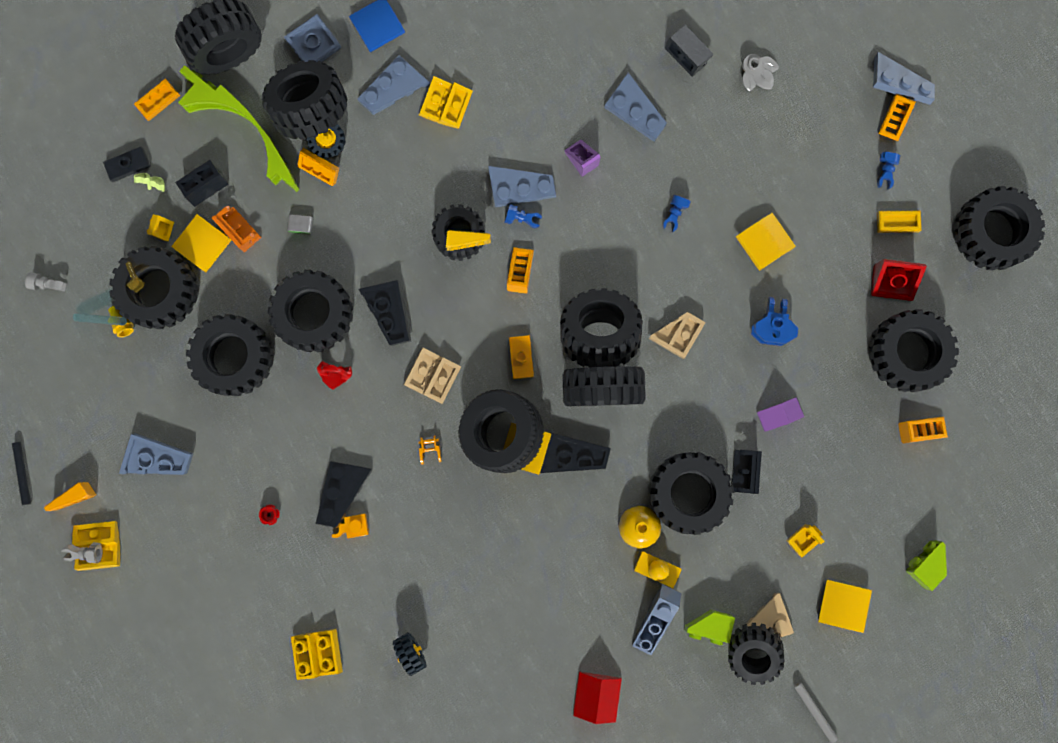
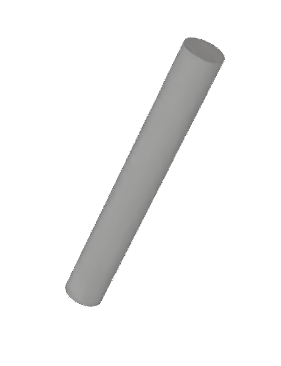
(816, 712)

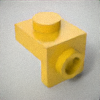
(805, 539)

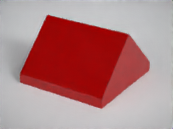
(897, 279)
(597, 698)

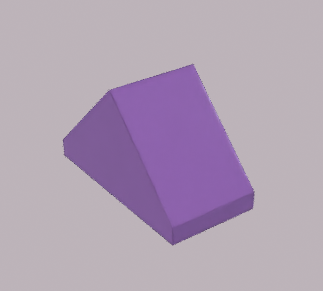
(583, 157)
(780, 414)

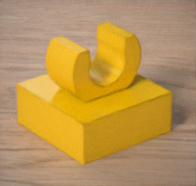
(160, 227)

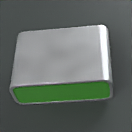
(300, 224)

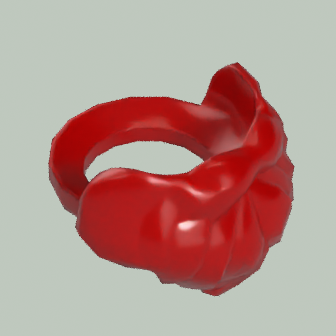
(333, 375)

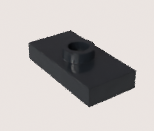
(126, 164)

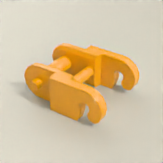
(436, 448)

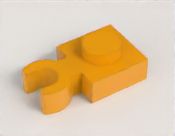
(353, 526)

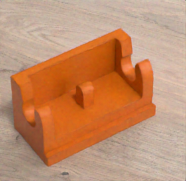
(236, 228)

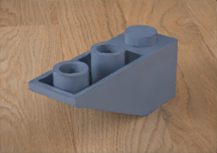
(657, 619)

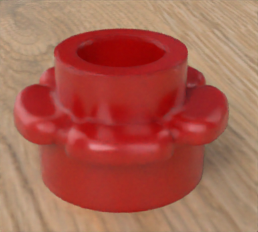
(263, 514)

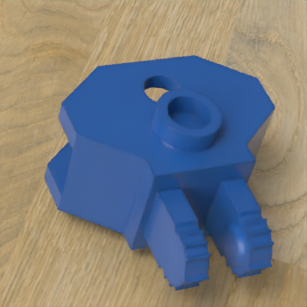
(775, 323)

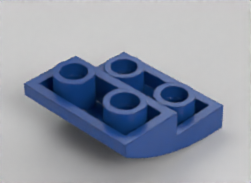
(377, 24)

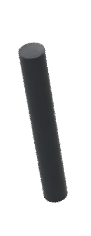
(21, 473)

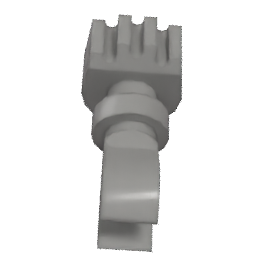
(35, 281)
(91, 555)

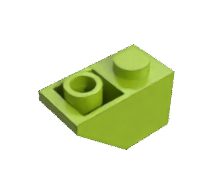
(930, 566)
(712, 625)

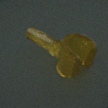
(136, 283)

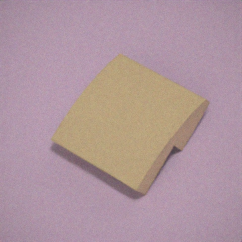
(432, 375)

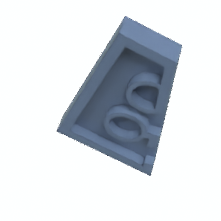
(901, 81)
(393, 84)
(635, 109)
(519, 186)
(154, 457)

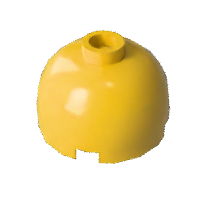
(639, 527)

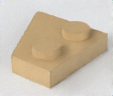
(679, 334)
(774, 616)

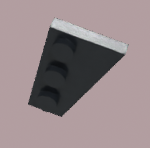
(388, 308)
(571, 454)
(339, 492)

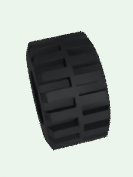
(449, 218)
(756, 669)

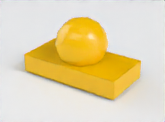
(657, 569)

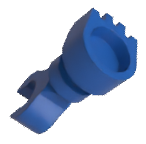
(890, 159)
(678, 204)
(521, 216)

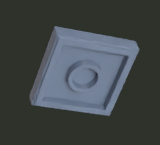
(313, 40)

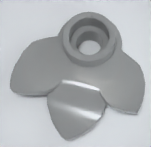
(761, 74)

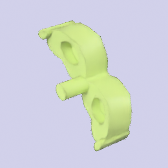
(153, 181)

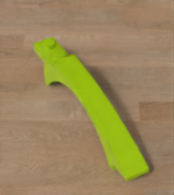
(208, 96)

